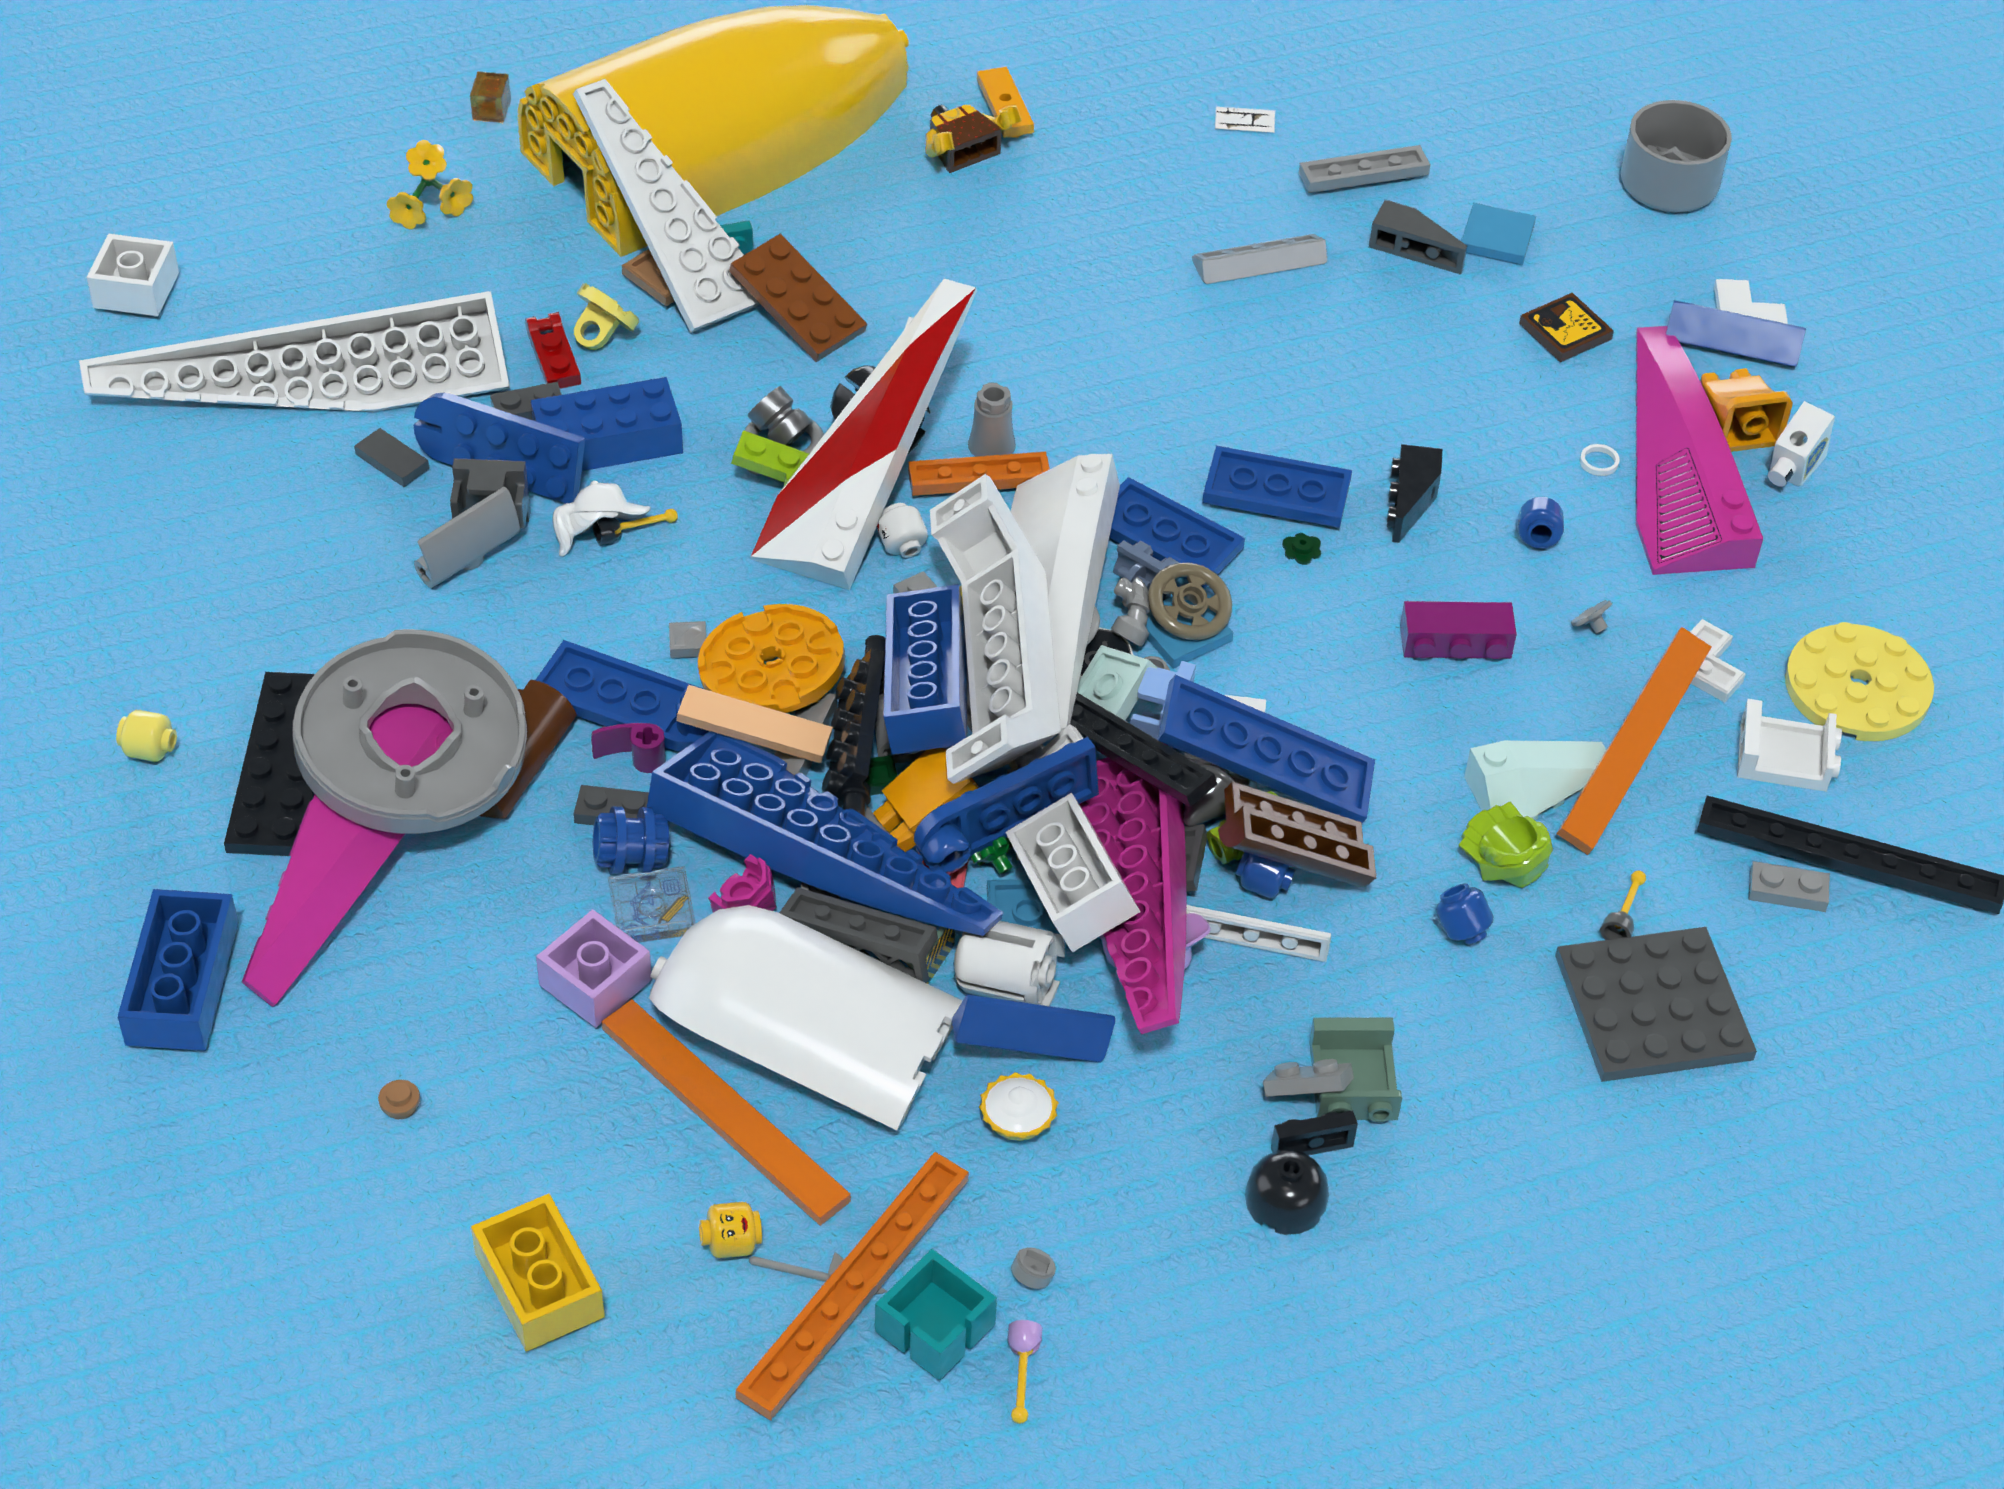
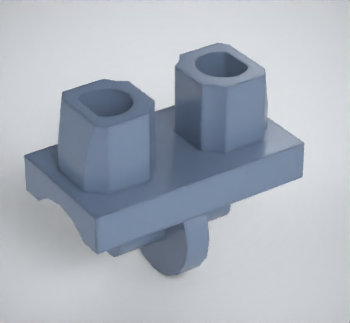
(1139, 562)

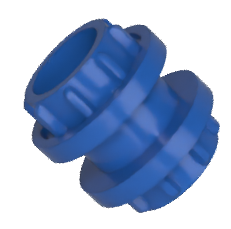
(630, 840)

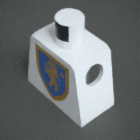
(1794, 459)

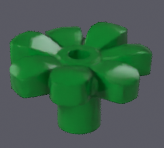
(995, 854)

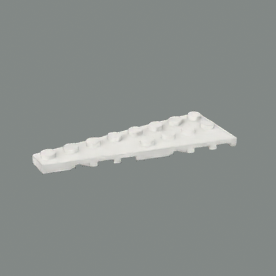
(671, 215)

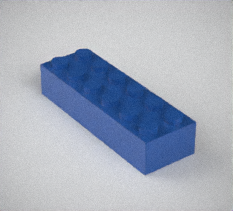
(925, 670)

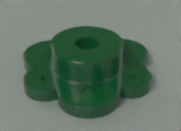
(1302, 548)

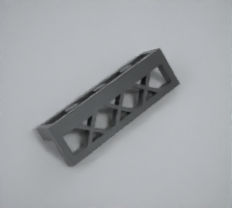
(865, 928)

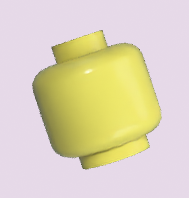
(146, 735)

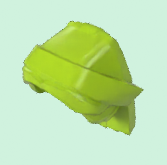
(1507, 845)

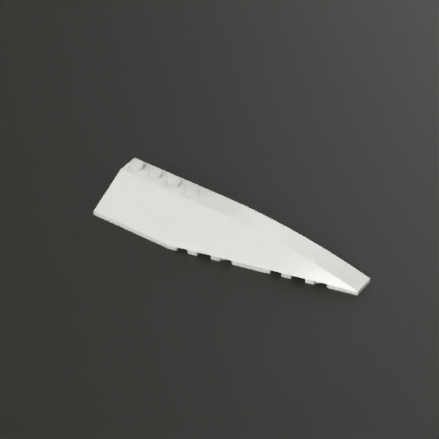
(331, 363)

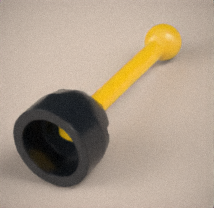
(609, 529)

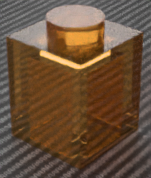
(490, 97)

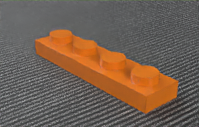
(954, 474)

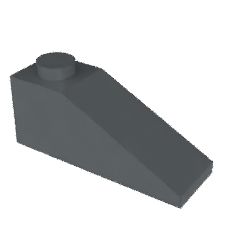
(1416, 237)

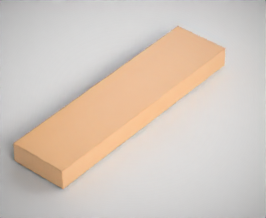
(754, 724)

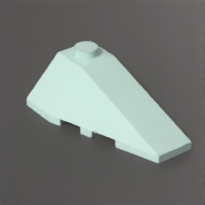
(1530, 773)

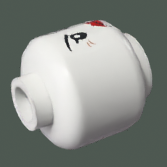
(902, 530)

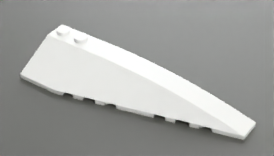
(1068, 525)

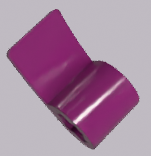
(642, 739)

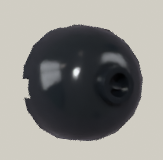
(1287, 1192)

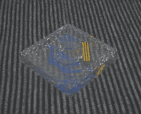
(652, 904)

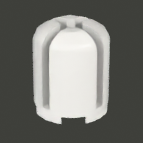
(1009, 963)

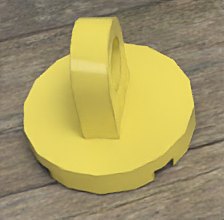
(603, 312)

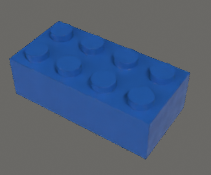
(617, 421)
(178, 970)

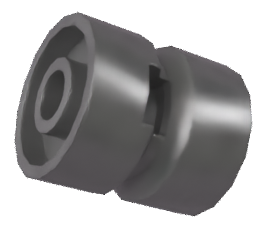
(776, 414)

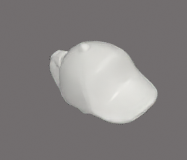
(589, 505)

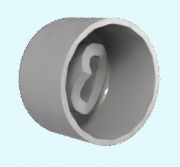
(1675, 155)

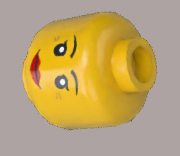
(731, 1229)

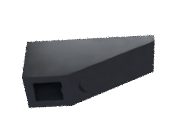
(1415, 488)

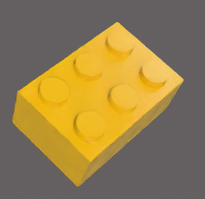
(537, 1272)

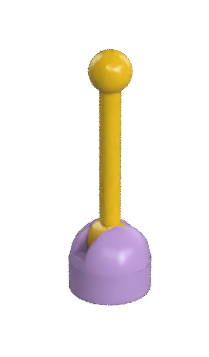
(1024, 1340)

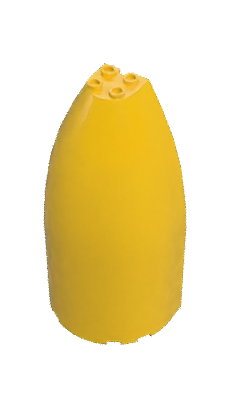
(729, 101)

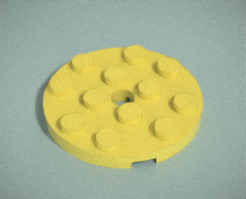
(1886, 707)

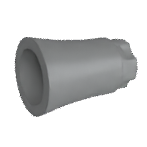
(992, 422)

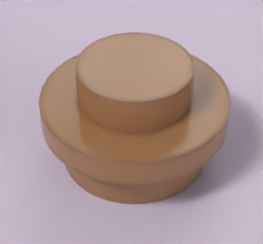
(399, 1099)

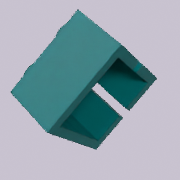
(935, 1313)

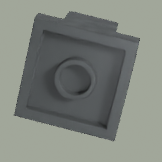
(480, 478)

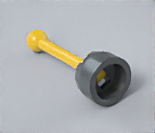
(1615, 921)

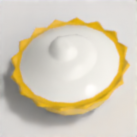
(1018, 1106)

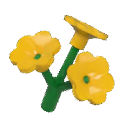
(426, 162)

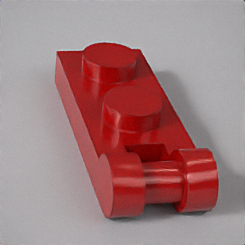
(553, 350)

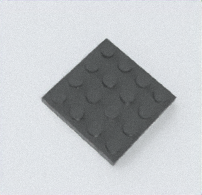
(1654, 1004)

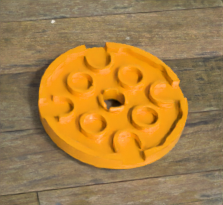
(800, 636)

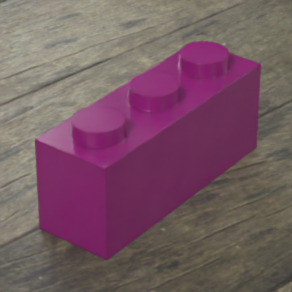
(1458, 629)

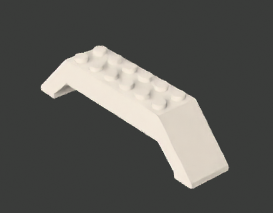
(1004, 631)

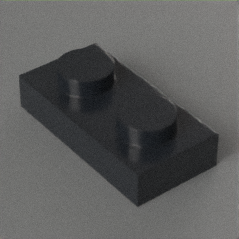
(1317, 1134)

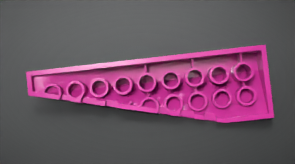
(334, 861)

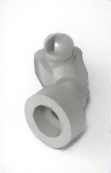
(1136, 600)

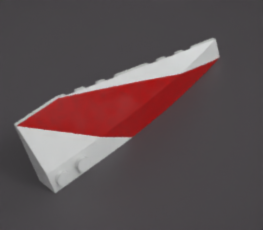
(841, 488)

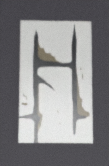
(1245, 119)

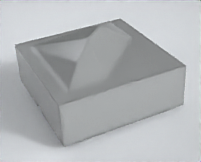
(686, 638)

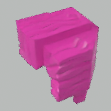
(752, 888)

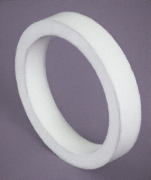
(1599, 471)

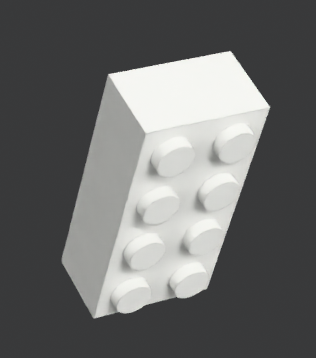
(1072, 872)

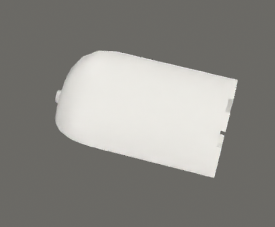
(806, 1008)

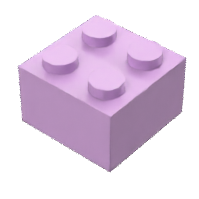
(594, 968)

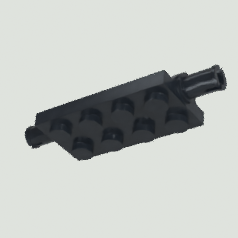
(854, 728)

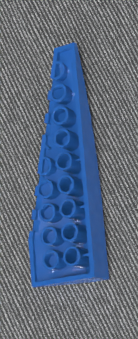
(759, 808)

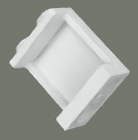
(1787, 750)

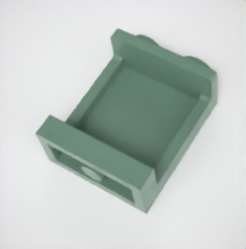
(1368, 1048)

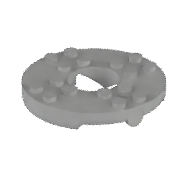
(410, 667)

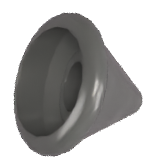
(1210, 805)

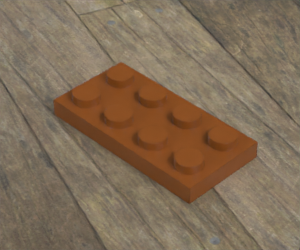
(798, 297)

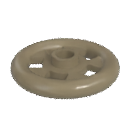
(1197, 576)

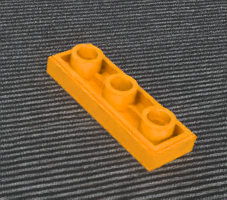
(1002, 92)

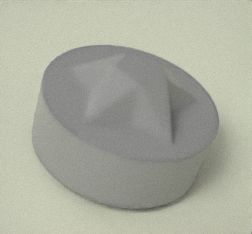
(1033, 1268)

